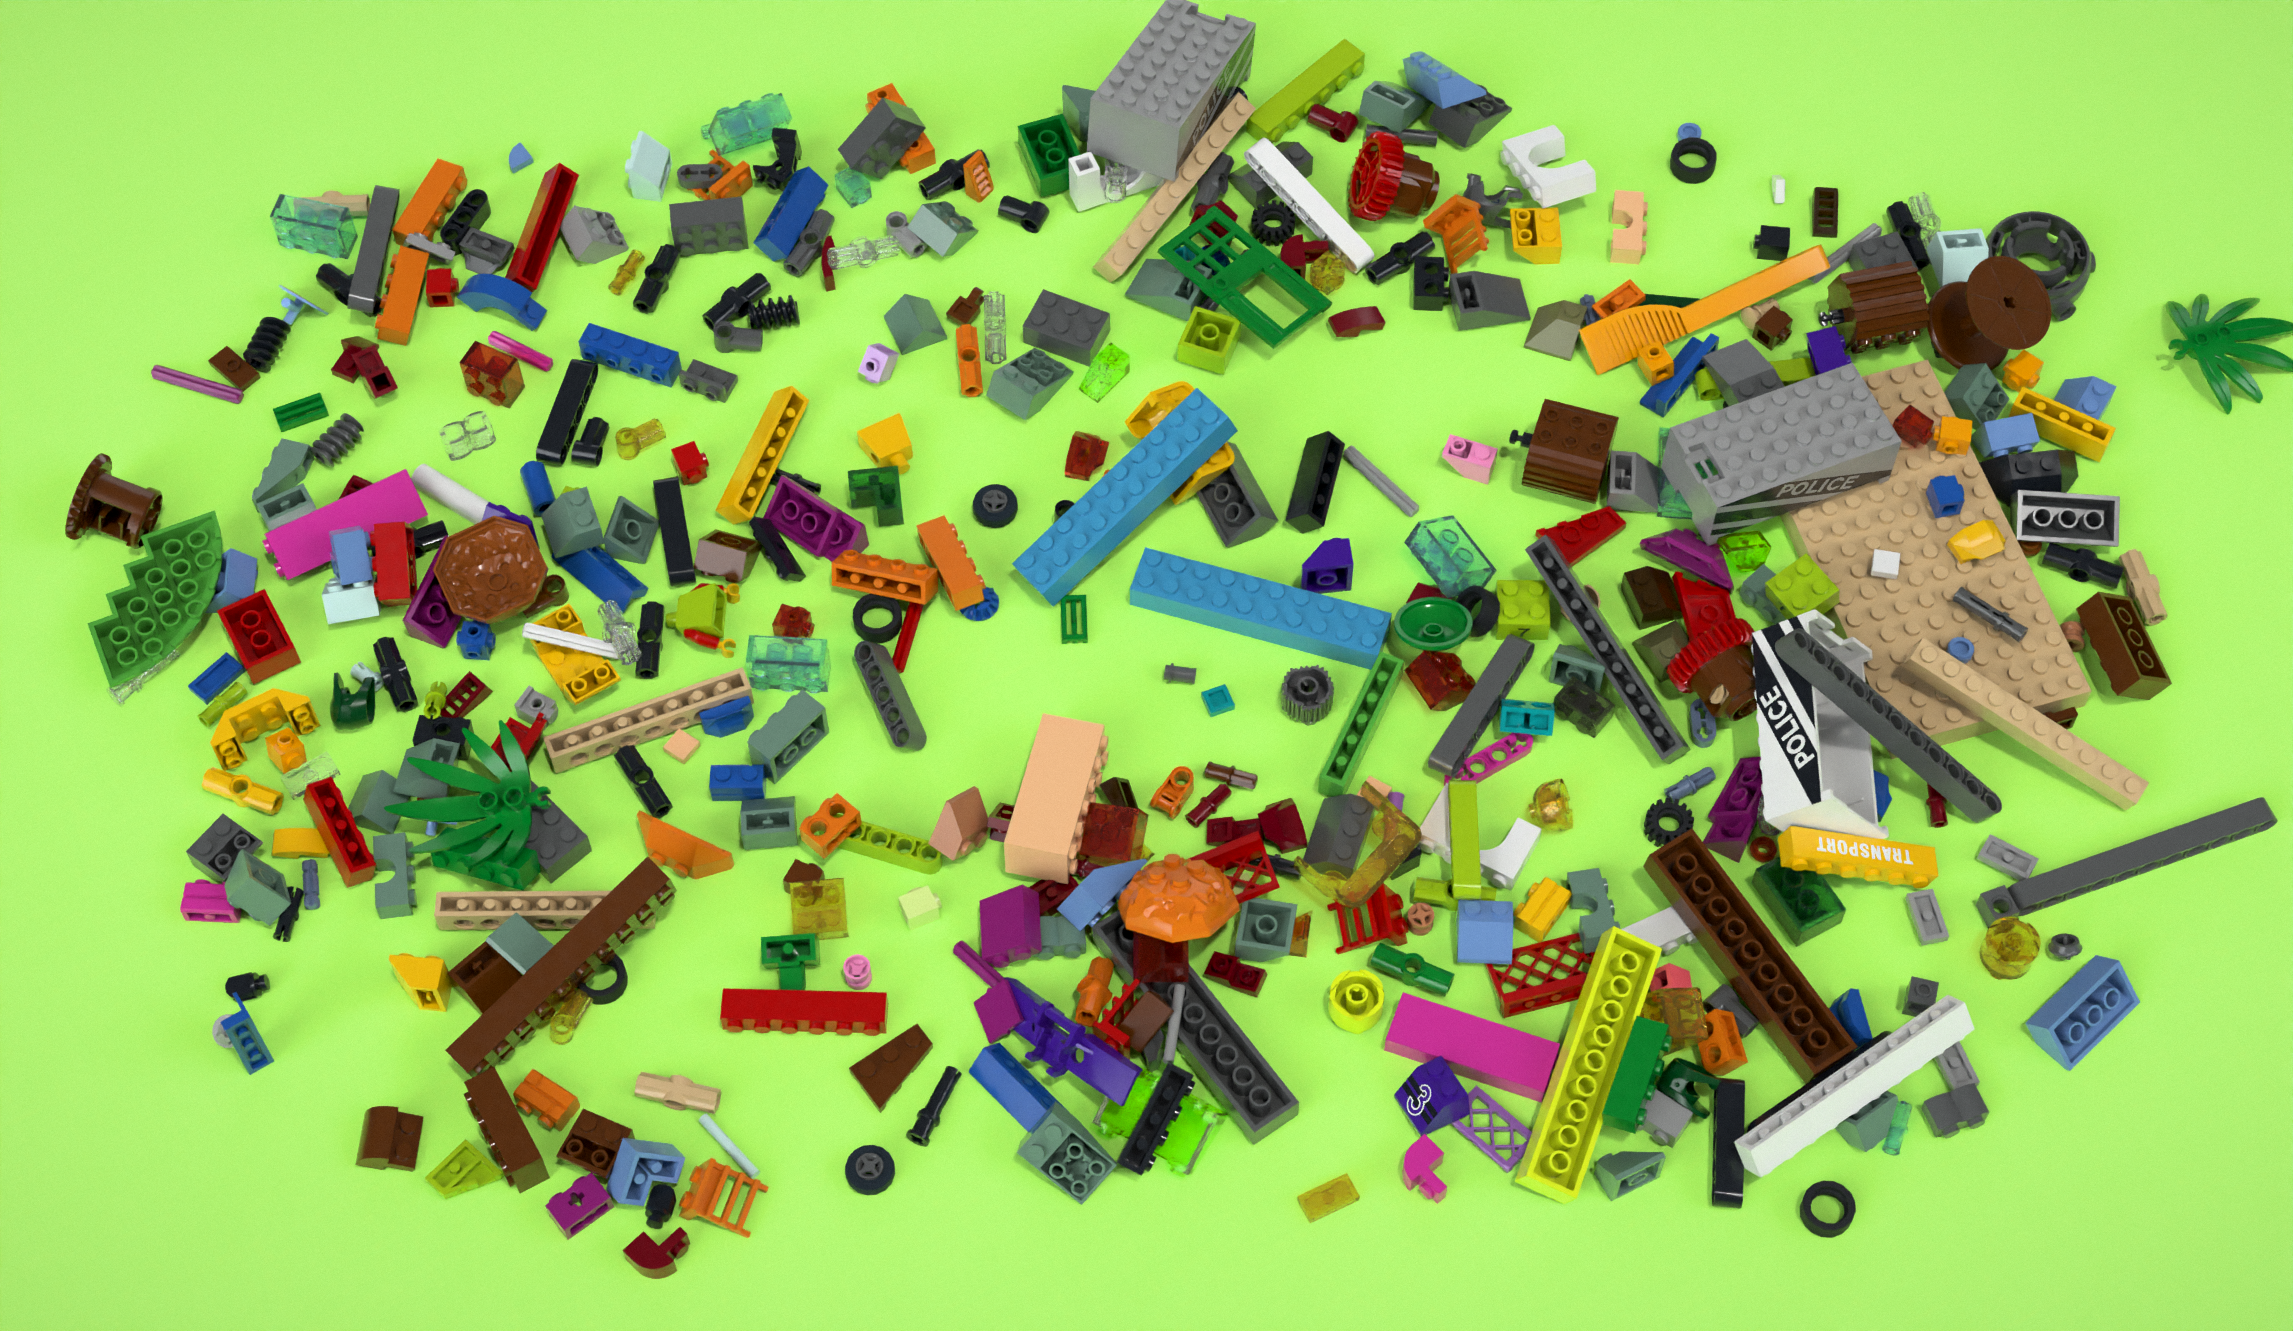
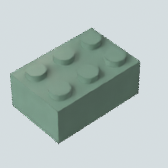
(788, 735)

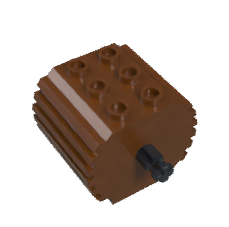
(1877, 306)
(1568, 450)

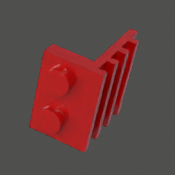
(525, 736)
(1384, 916)
(1107, 1030)

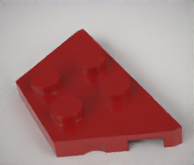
(1702, 604)

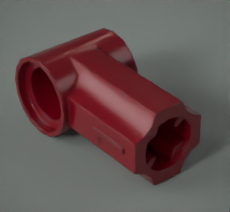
(1337, 124)

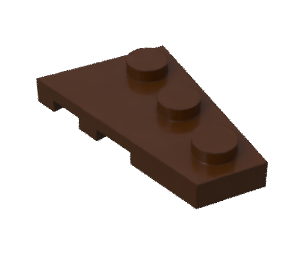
(889, 1066)

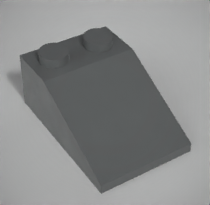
(1741, 372)

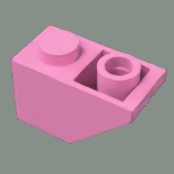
(1470, 458)

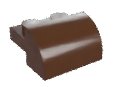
(389, 1139)

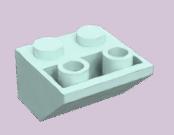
(648, 168)
(1956, 254)
(350, 600)

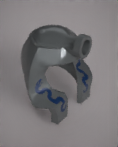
(1490, 204)

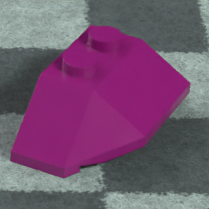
(1691, 555)

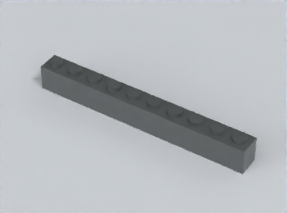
(1607, 649)

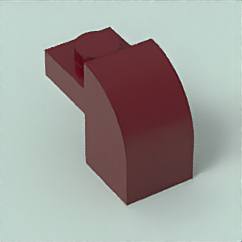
(1299, 253)
(374, 373)
(656, 1260)

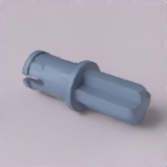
(1690, 784)

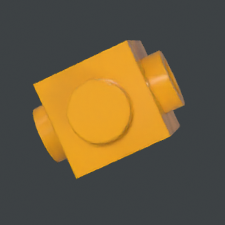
(1655, 363)
(2022, 371)
(1953, 435)
(285, 750)

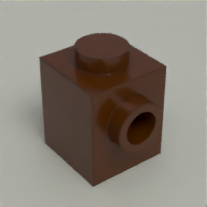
(1773, 328)
(802, 872)

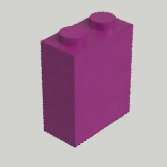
(1010, 926)

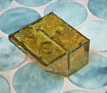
(820, 908)
(1681, 1011)

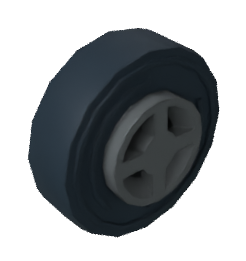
(988, 499)
(867, 1159)

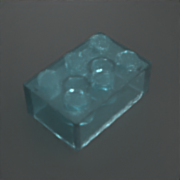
(748, 123)
(313, 226)
(1449, 555)
(788, 663)

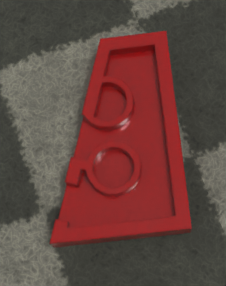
(1584, 535)

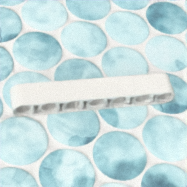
(1309, 205)

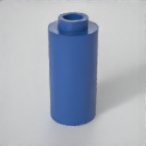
(537, 486)

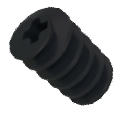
(773, 312)
(265, 343)

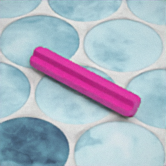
(520, 351)

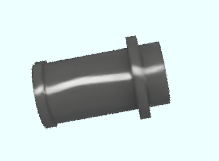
(1179, 674)

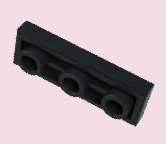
(776, 549)

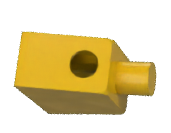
(887, 443)

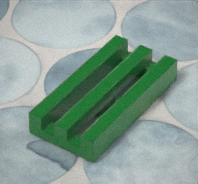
(300, 409)
(1074, 637)

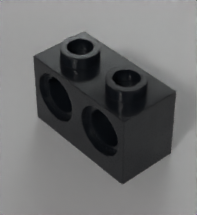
(1430, 278)

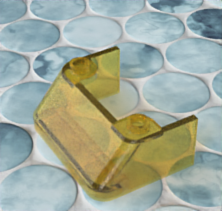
(1398, 839)

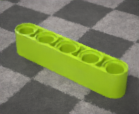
(1788, 370)
(1464, 840)
(890, 849)

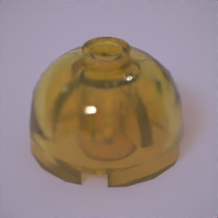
(1552, 806)

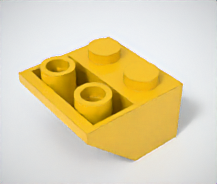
(1536, 234)
(423, 980)

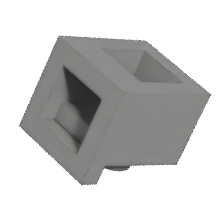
(528, 709)

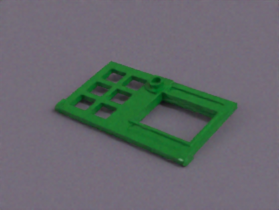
(1225, 285)

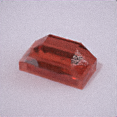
(1085, 455)

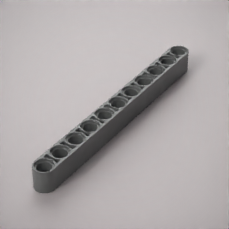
(1888, 725)
(2142, 856)

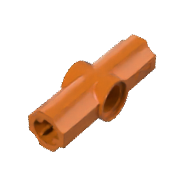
(969, 370)
(1094, 991)

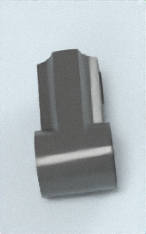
(736, 338)
(1726, 999)

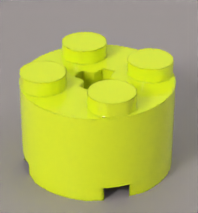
(1344, 1004)

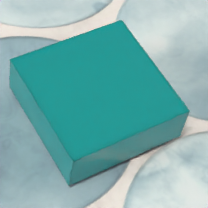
(1218, 700)

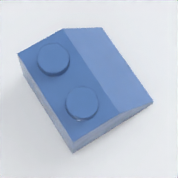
(2086, 395)
(2006, 436)
(235, 579)
(1484, 931)

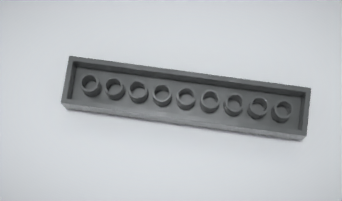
(1210, 1042)

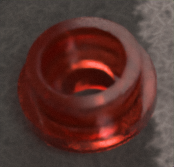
(1765, 843)

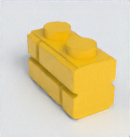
(1542, 909)

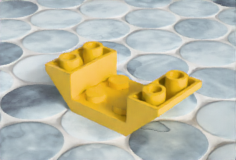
(574, 671)
(256, 717)

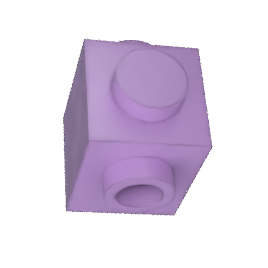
(878, 363)

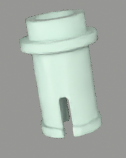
(363, 672)

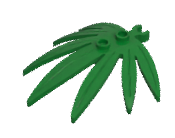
(2213, 339)
(500, 804)

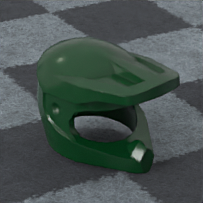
(352, 710)
(1678, 1084)

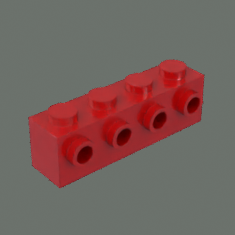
(339, 832)

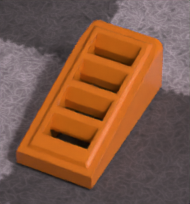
(977, 178)

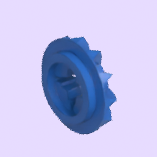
(985, 609)

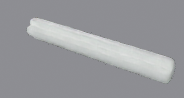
(568, 640)

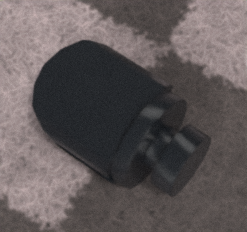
(247, 985)
(660, 1205)

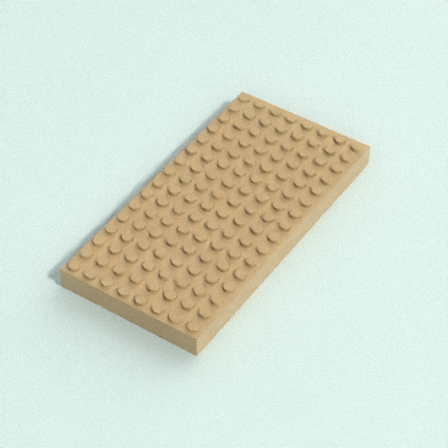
(1919, 604)

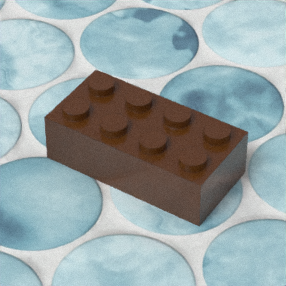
(2123, 646)
(505, 1131)

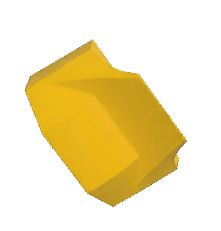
(1977, 541)

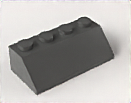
(1237, 504)
(2065, 518)

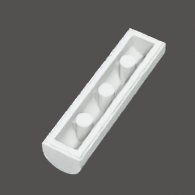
(449, 493)

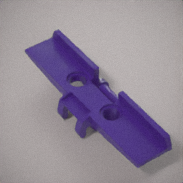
(1102, 1065)

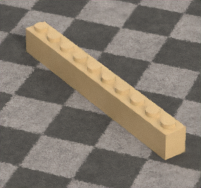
(1170, 193)
(2025, 724)

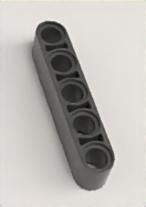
(890, 696)

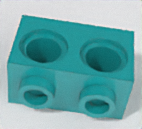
(1526, 717)

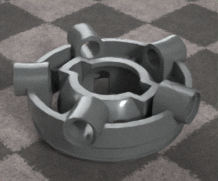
(2029, 235)

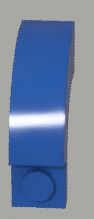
(503, 294)

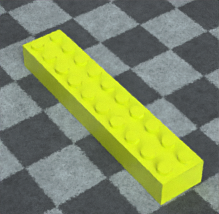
(1587, 1065)

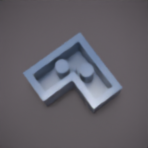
(350, 555)
(639, 1164)

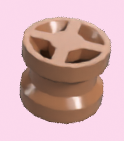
(2073, 633)
(1422, 913)

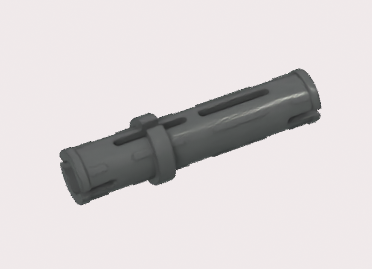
(1408, 135)
(1999, 620)

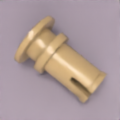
(1752, 314)

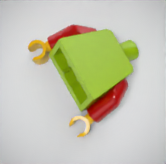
(702, 615)

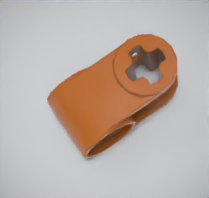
(1173, 796)

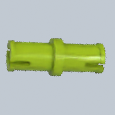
(435, 700)
(221, 704)

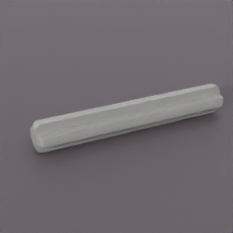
(1843, 253)
(1381, 481)

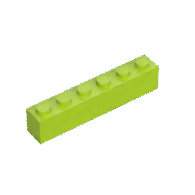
(1309, 88)

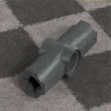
(1214, 181)

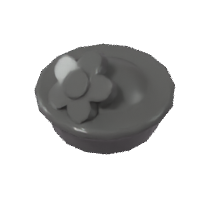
(2065, 946)

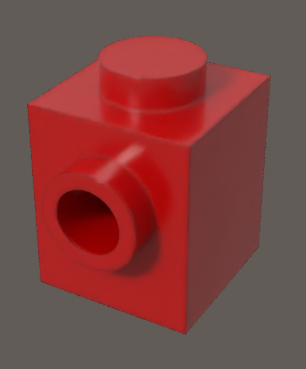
(441, 287)
(690, 463)

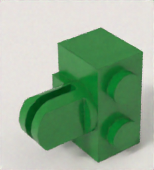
(790, 957)

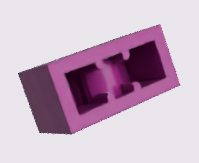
(593, 1201)

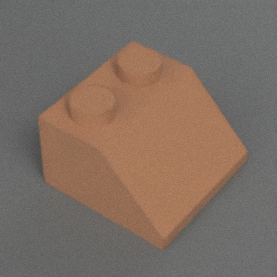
(961, 825)

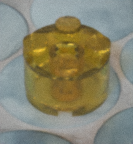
(2009, 948)

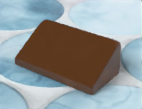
(1145, 1020)

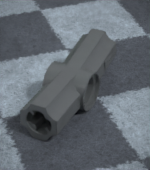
(810, 243)

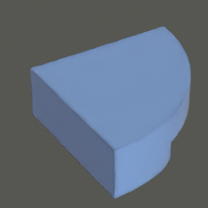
(519, 158)

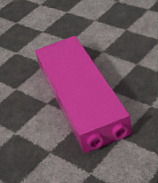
(306, 540)
(1472, 1047)

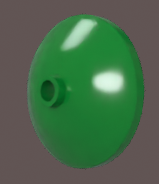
(1433, 623)

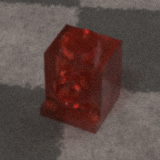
(1913, 426)

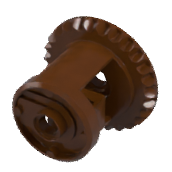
(128, 507)

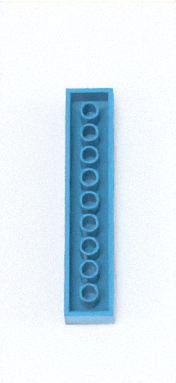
(1125, 496)
(1260, 608)

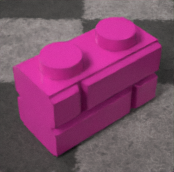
(207, 903)

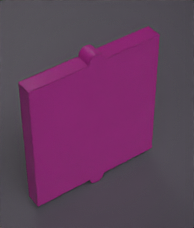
(998, 1011)

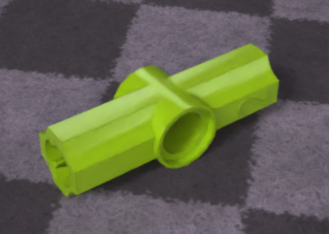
(1438, 891)

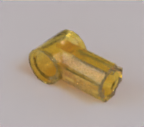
(631, 440)
(569, 1015)

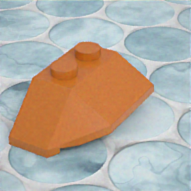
(681, 850)

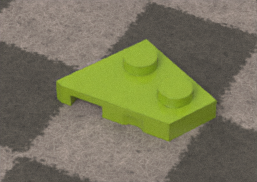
(463, 1171)

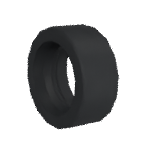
(1696, 146)
(1489, 610)
(882, 634)
(612, 993)
(1819, 1227)

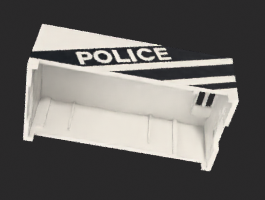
(1811, 751)

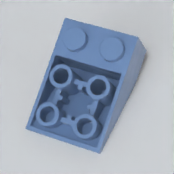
(1098, 893)

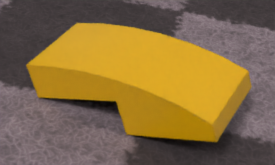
(297, 842)

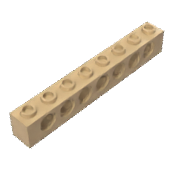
(644, 720)
(539, 908)

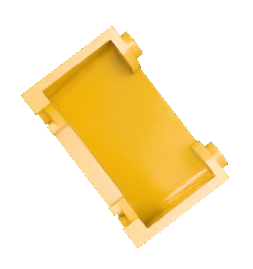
(1152, 411)

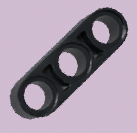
(471, 212)

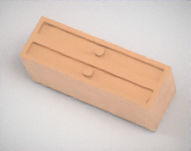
(1055, 798)

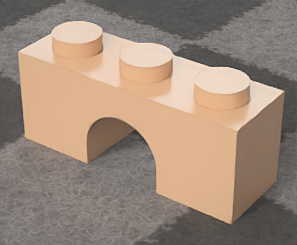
(1627, 243)

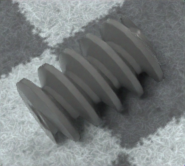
(336, 439)

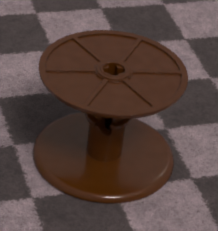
(1989, 314)

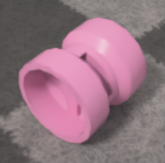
(857, 966)

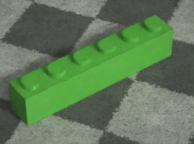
(1361, 725)

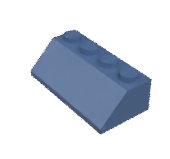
(1438, 81)
(2083, 1011)

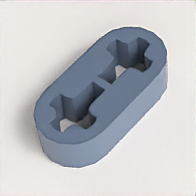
(1696, 724)

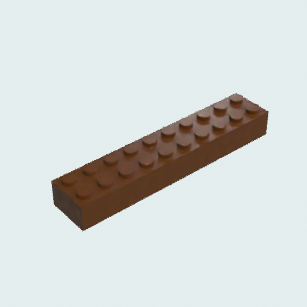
(1749, 956)
(563, 969)

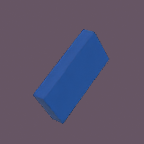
(216, 678)

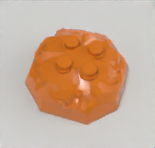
(1177, 900)

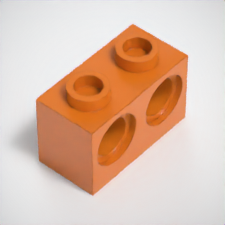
(835, 829)
(1724, 1048)

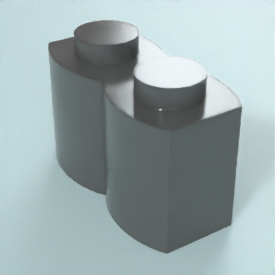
(1955, 1111)

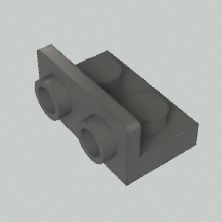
(708, 381)

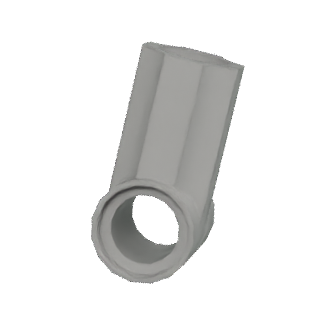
(897, 226)

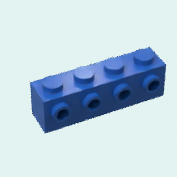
(791, 214)
(630, 355)

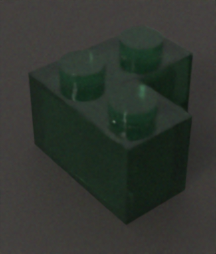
(878, 488)

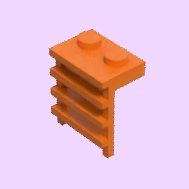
(734, 183)
(1452, 222)
(706, 1189)

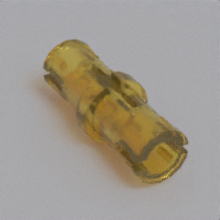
(626, 272)

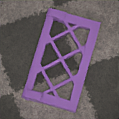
(1514, 1126)

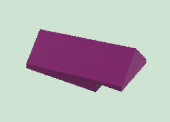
(814, 521)
(429, 613)
(1736, 810)

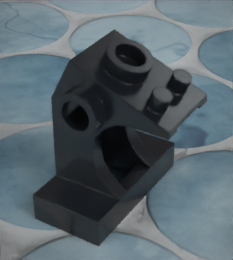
(789, 152)

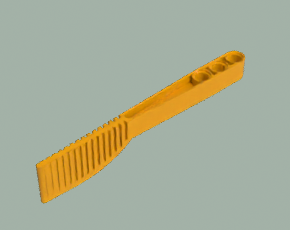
(1623, 333)

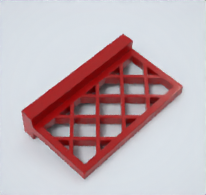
(1238, 854)
(1552, 990)

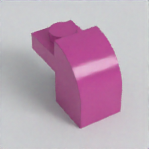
(1418, 1169)

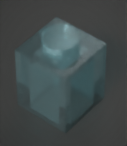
(853, 187)

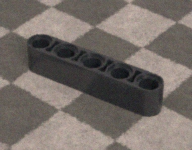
(567, 412)
(674, 531)
(1727, 1128)

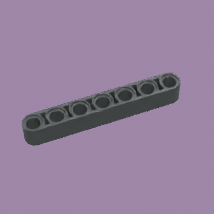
(373, 249)
(1481, 705)

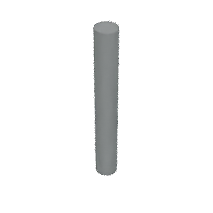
(1174, 1022)

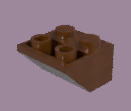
(483, 977)
(594, 1143)

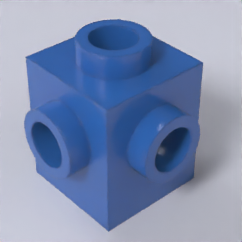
(476, 640)

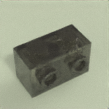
(1583, 707)

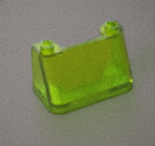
(1188, 1135)

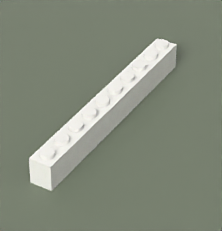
(1854, 1086)

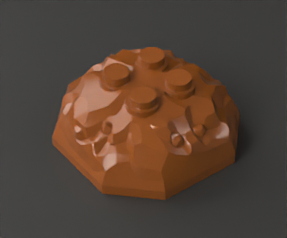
(491, 570)

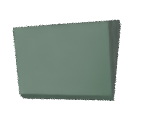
(914, 324)
(630, 532)
(371, 797)
(519, 943)

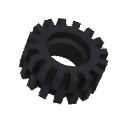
(1273, 212)
(1671, 810)

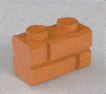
(545, 1100)

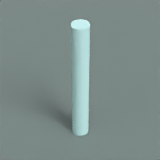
(729, 1146)

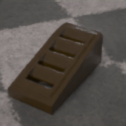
(1825, 198)
(1119, 792)

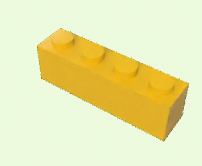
(2064, 424)

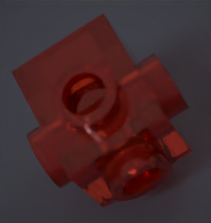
(793, 622)

